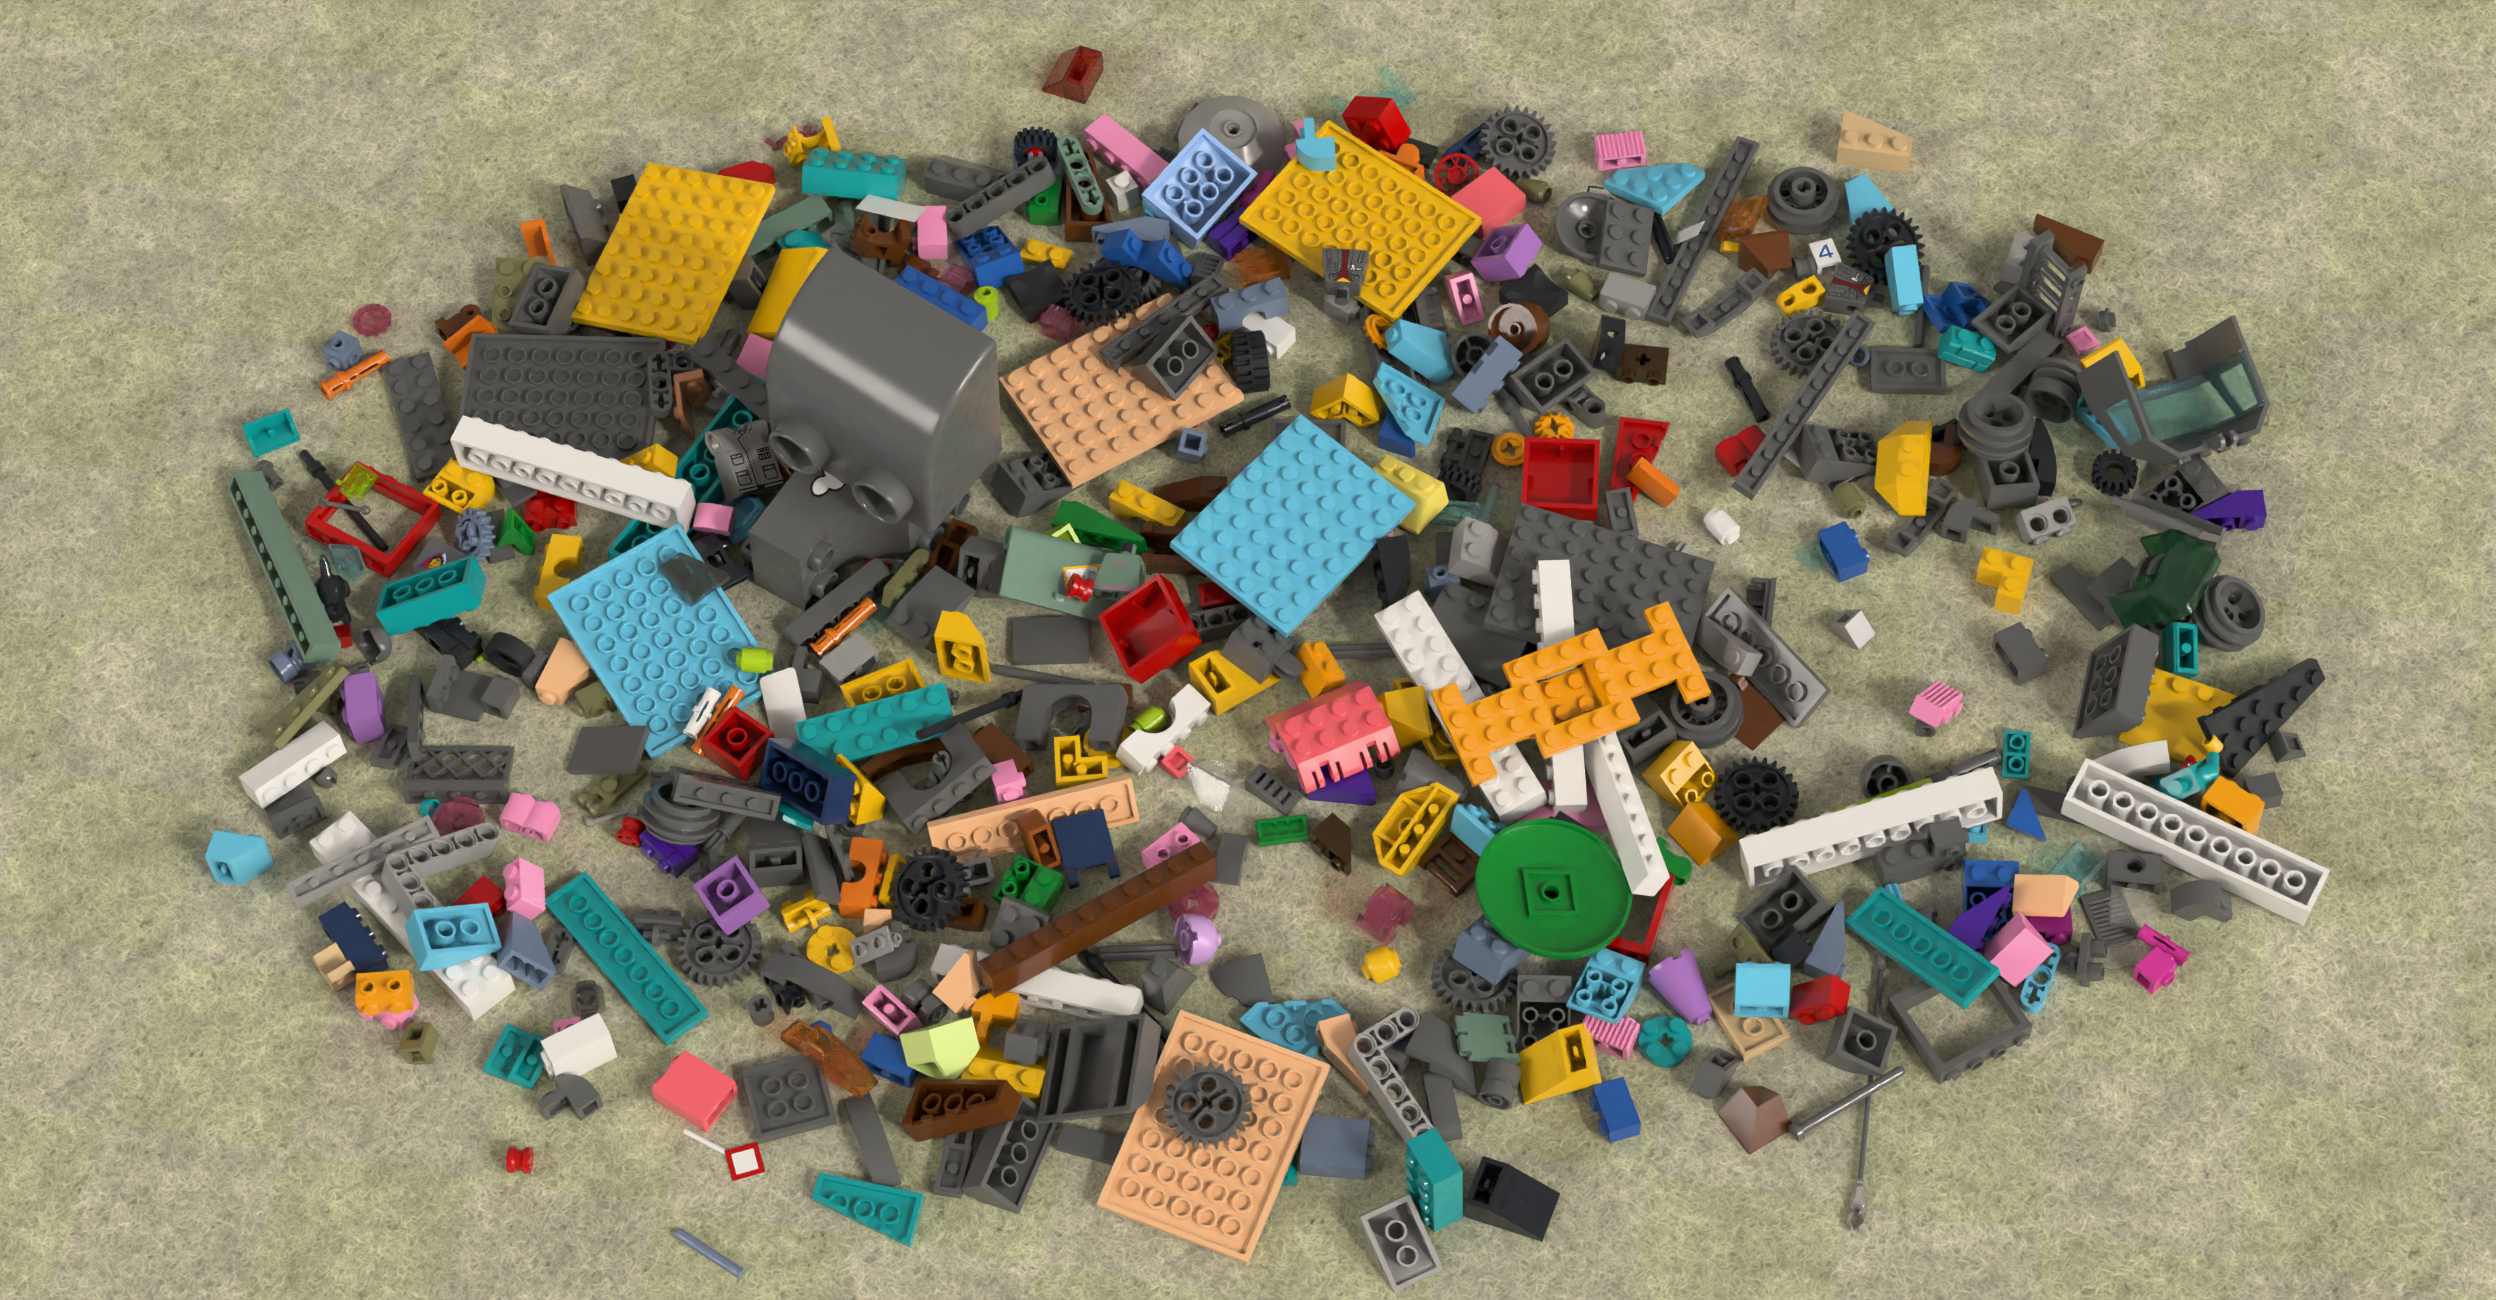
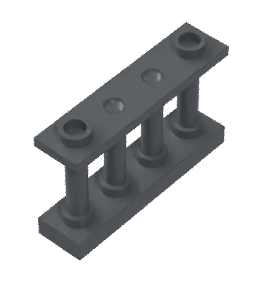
(2032, 277)

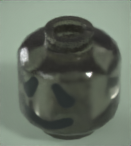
(587, 999)

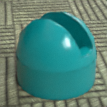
(424, 806)

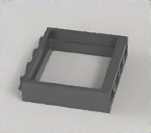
(1971, 1059)

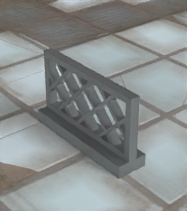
(2167, 517)
(481, 790)
(723, 793)

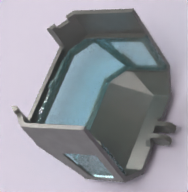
(2203, 409)

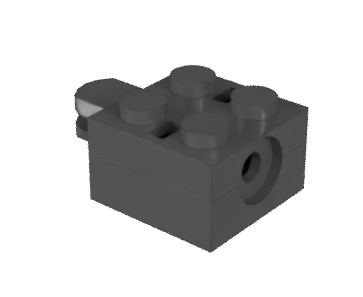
(1262, 651)

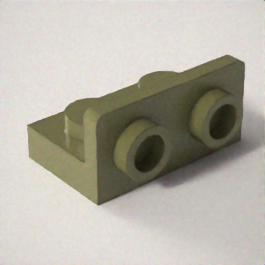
(1747, 946)

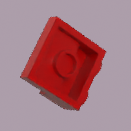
(550, 511)

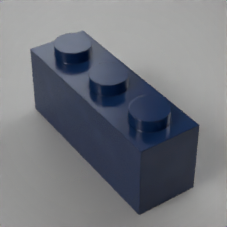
(354, 940)

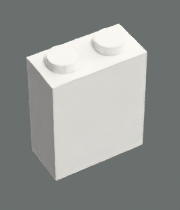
(578, 1048)

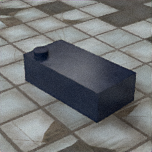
(807, 780)

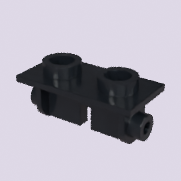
(786, 995)

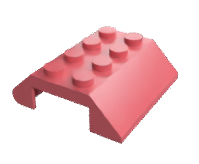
(1335, 730)

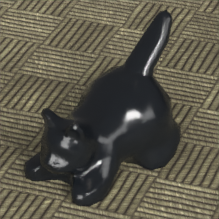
(332, 592)

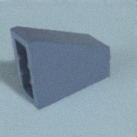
(524, 951)

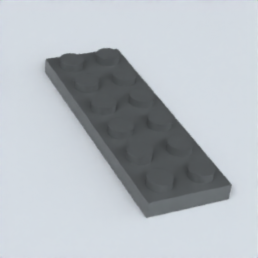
(421, 413)
(1780, 672)

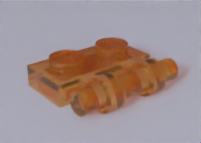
(1743, 218)
(1262, 269)

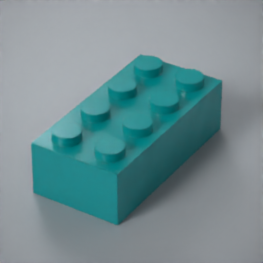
(853, 174)
(431, 595)
(1434, 1180)

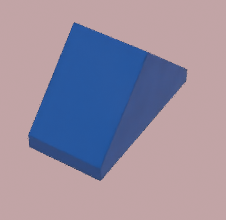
(1393, 438)
(2024, 818)

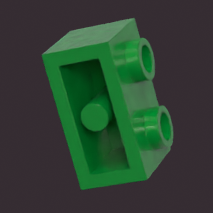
(1047, 205)

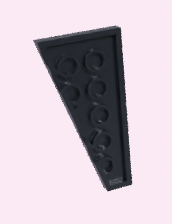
(2258, 714)

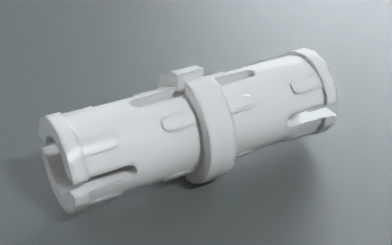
(710, 699)

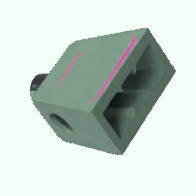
(1120, 574)

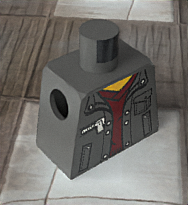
(1344, 272)
(1851, 291)

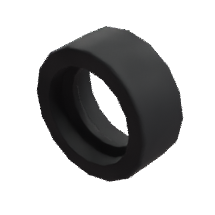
(509, 654)

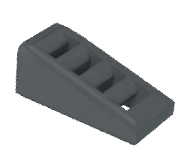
(1207, 265)
(1267, 796)

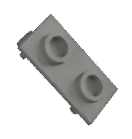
(874, 945)

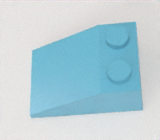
(451, 935)

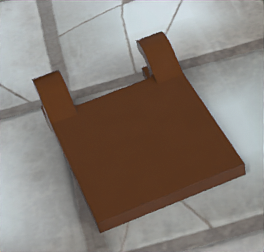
(1759, 715)

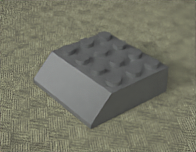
(1099, 1068)

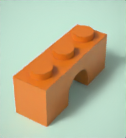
(868, 858)

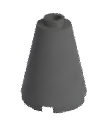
(1423, 771)

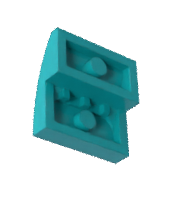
(516, 1057)

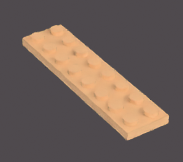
(997, 825)

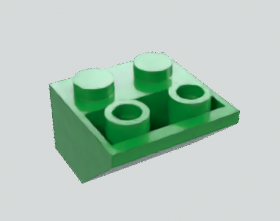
(1031, 884)

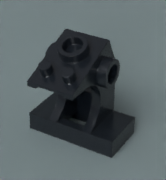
(709, 546)

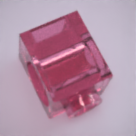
(958, 279)
(1058, 324)

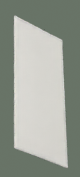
(1688, 233)

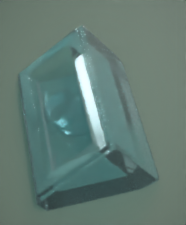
(348, 562)

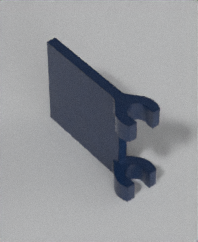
(1085, 844)

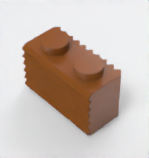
(1038, 839)

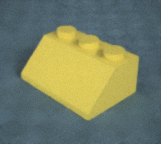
(1420, 487)

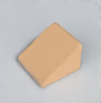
(876, 919)

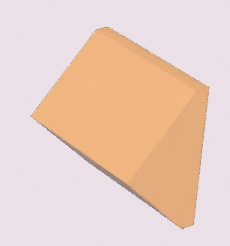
(2043, 894)

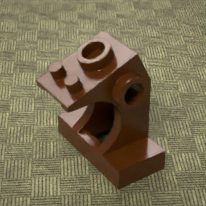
(879, 244)

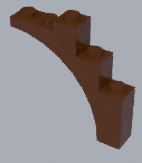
(989, 738)

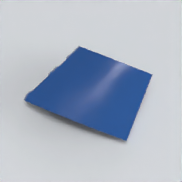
(1955, 307)

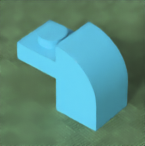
(1313, 152)

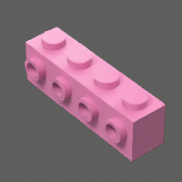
(1124, 151)

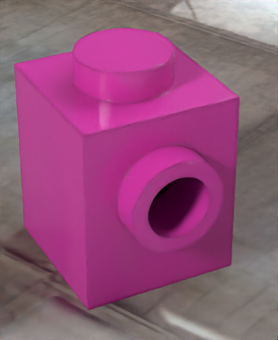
(2155, 970)

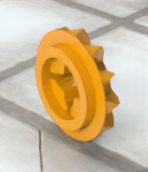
(1373, 325)
(1564, 426)
(1500, 453)

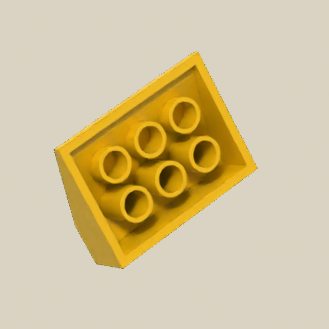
(785, 281)
(2173, 714)

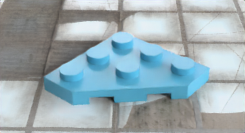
(1655, 186)
(1410, 403)
(1291, 1023)

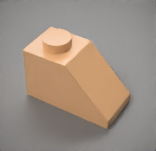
(960, 984)

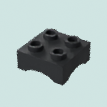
(1537, 288)
(1037, 290)

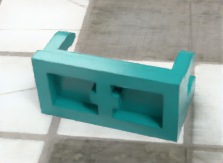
(271, 432)

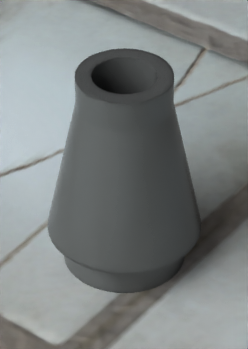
(1197, 822)

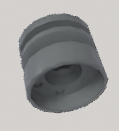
(2054, 390)

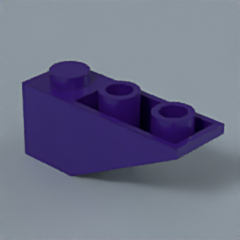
(2237, 510)
(1972, 924)

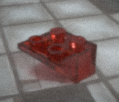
(1075, 74)

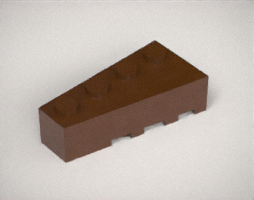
(1077, 222)
(958, 1106)

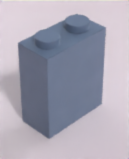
(1336, 1147)

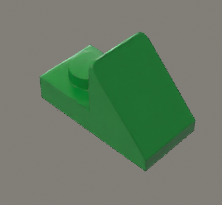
(515, 531)

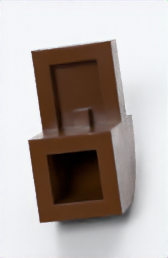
(1946, 456)

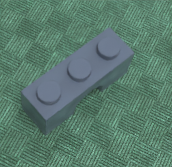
(1231, 308)

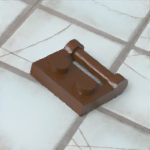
(1457, 857)

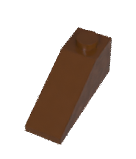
(2071, 244)
(1193, 493)

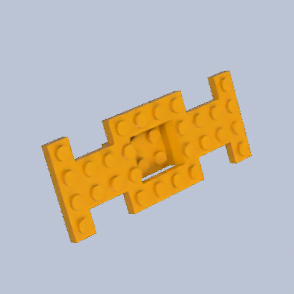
(1576, 703)

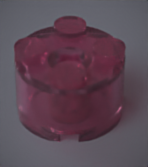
(1385, 913)

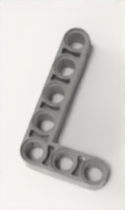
(407, 867)
(1390, 1078)

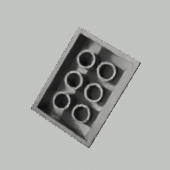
(1482, 650)
(2117, 684)

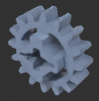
(474, 533)

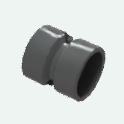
(924, 1003)
(1500, 1084)

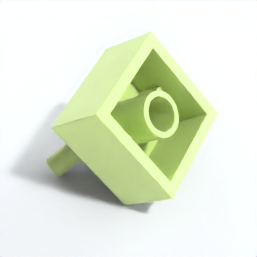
(941, 1048)

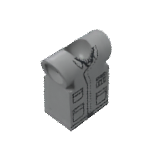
(744, 460)

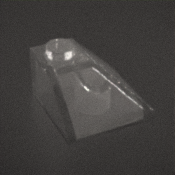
(1216, 783)

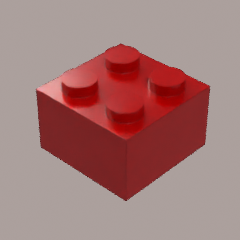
(1377, 122)
(737, 744)

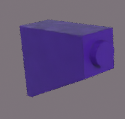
(1350, 790)

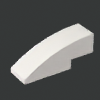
(2139, 760)

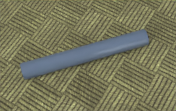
(709, 1253)

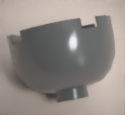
(1468, 350)
(1883, 775)

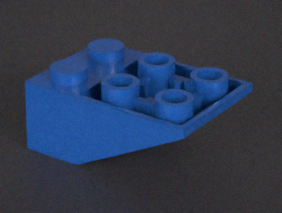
(990, 257)
(1984, 879)

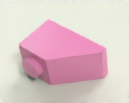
(1464, 296)

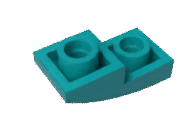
(2016, 754)

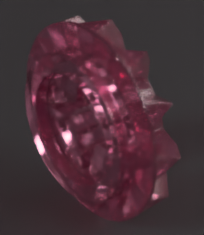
(362, 318)

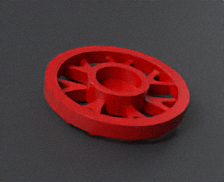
(1456, 174)

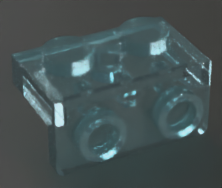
(2078, 865)

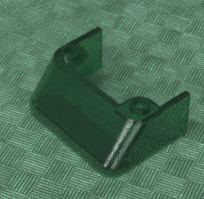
(2176, 584)

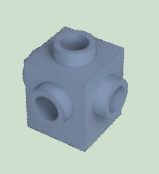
(342, 351)

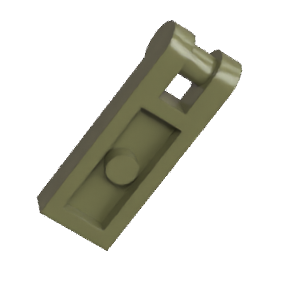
(905, 577)
(610, 791)

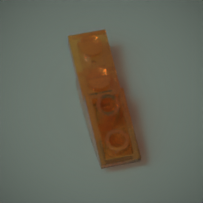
(832, 1055)

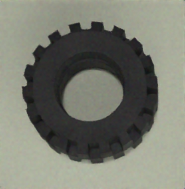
(1250, 361)

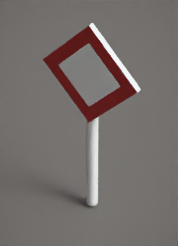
(742, 1160)

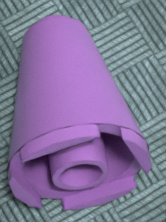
(1682, 987)

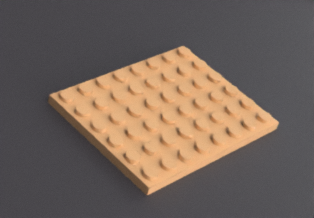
(1103, 416)
(1224, 1192)

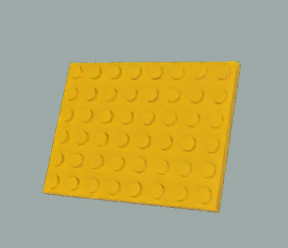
(1363, 207)
(673, 253)

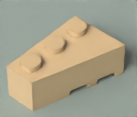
(1872, 145)

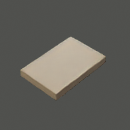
(1747, 1034)

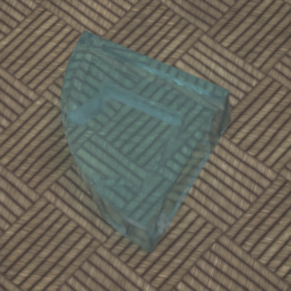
(1811, 557)

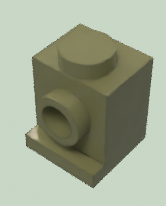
(593, 701)
(419, 1043)

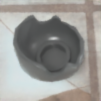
(375, 644)

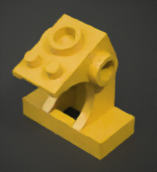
(797, 144)

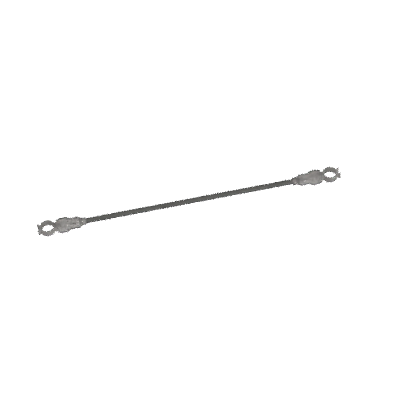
(1858, 1201)

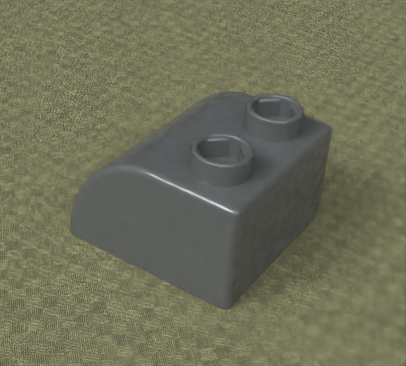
(882, 393)

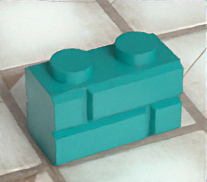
(1967, 349)
(2180, 649)

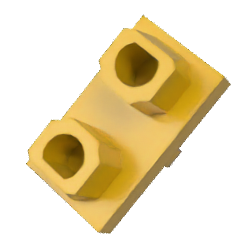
(804, 912)

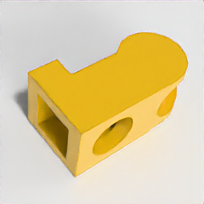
(1801, 296)

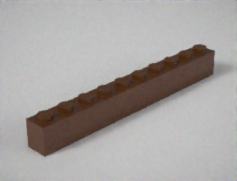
(1097, 919)

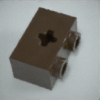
(1643, 364)

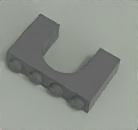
(1044, 701)
(967, 771)

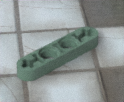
(1077, 175)

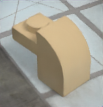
(334, 966)

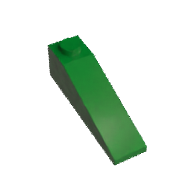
(1095, 528)

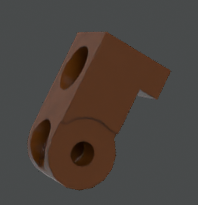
(446, 329)

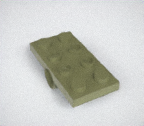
(510, 281)

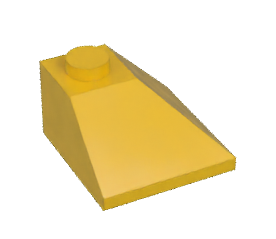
(1407, 714)

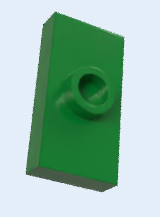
(1282, 830)

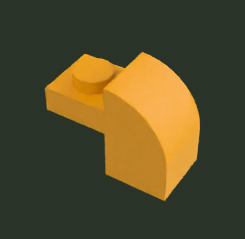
(993, 1011)

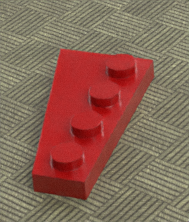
(1635, 440)

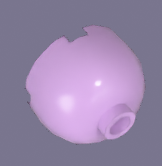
(1197, 935)

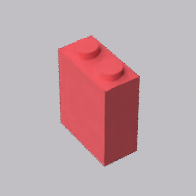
(1492, 199)
(694, 1090)

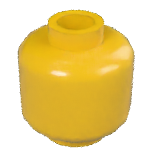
(1381, 964)

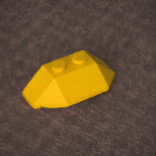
(1904, 467)
(1413, 827)

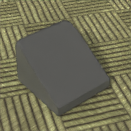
(2286, 747)

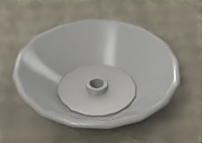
(1258, 131)

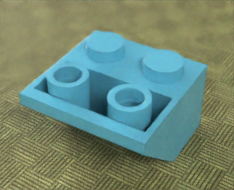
(1474, 826)
(237, 857)
(1762, 990)

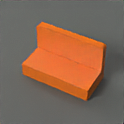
(537, 239)
(460, 341)
(1653, 482)

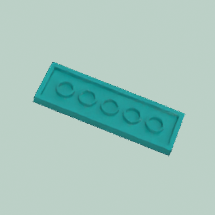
(877, 724)
(1922, 947)

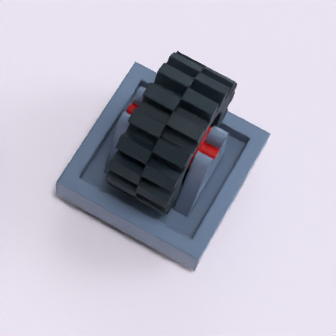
(1036, 143)

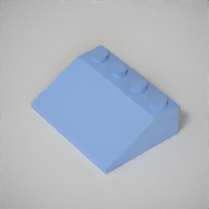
(1199, 188)

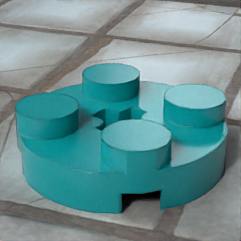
(1673, 1029)

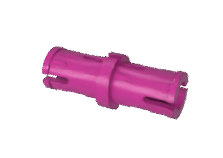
(2156, 939)

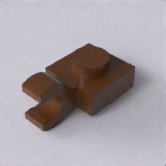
(921, 265)

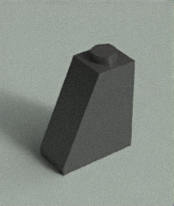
(1165, 983)

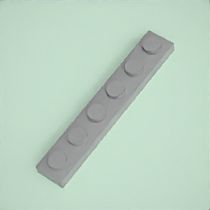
(358, 862)

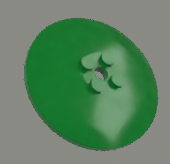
(1559, 858)

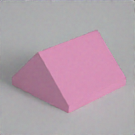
(2017, 949)

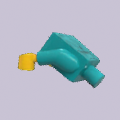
(2194, 777)

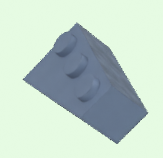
(1487, 375)

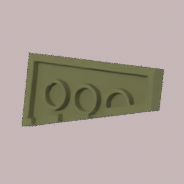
(301, 708)

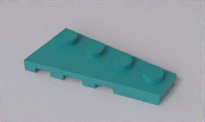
(876, 1206)

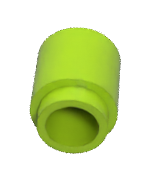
(988, 297)
(755, 660)
(1150, 720)

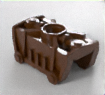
(1165, 559)

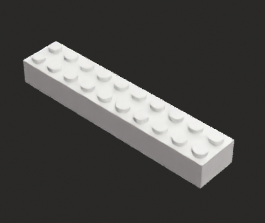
(573, 473)
(1435, 663)
(1869, 827)
(2195, 841)
(471, 984)

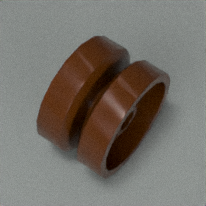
(1521, 324)

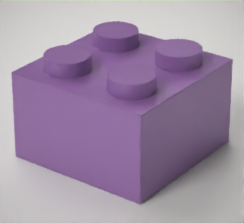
(1506, 252)
(363, 708)
(731, 895)

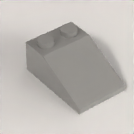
(1477, 552)
(1400, 1242)

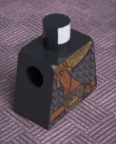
(1606, 349)

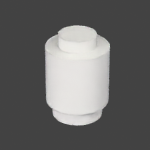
(1722, 526)

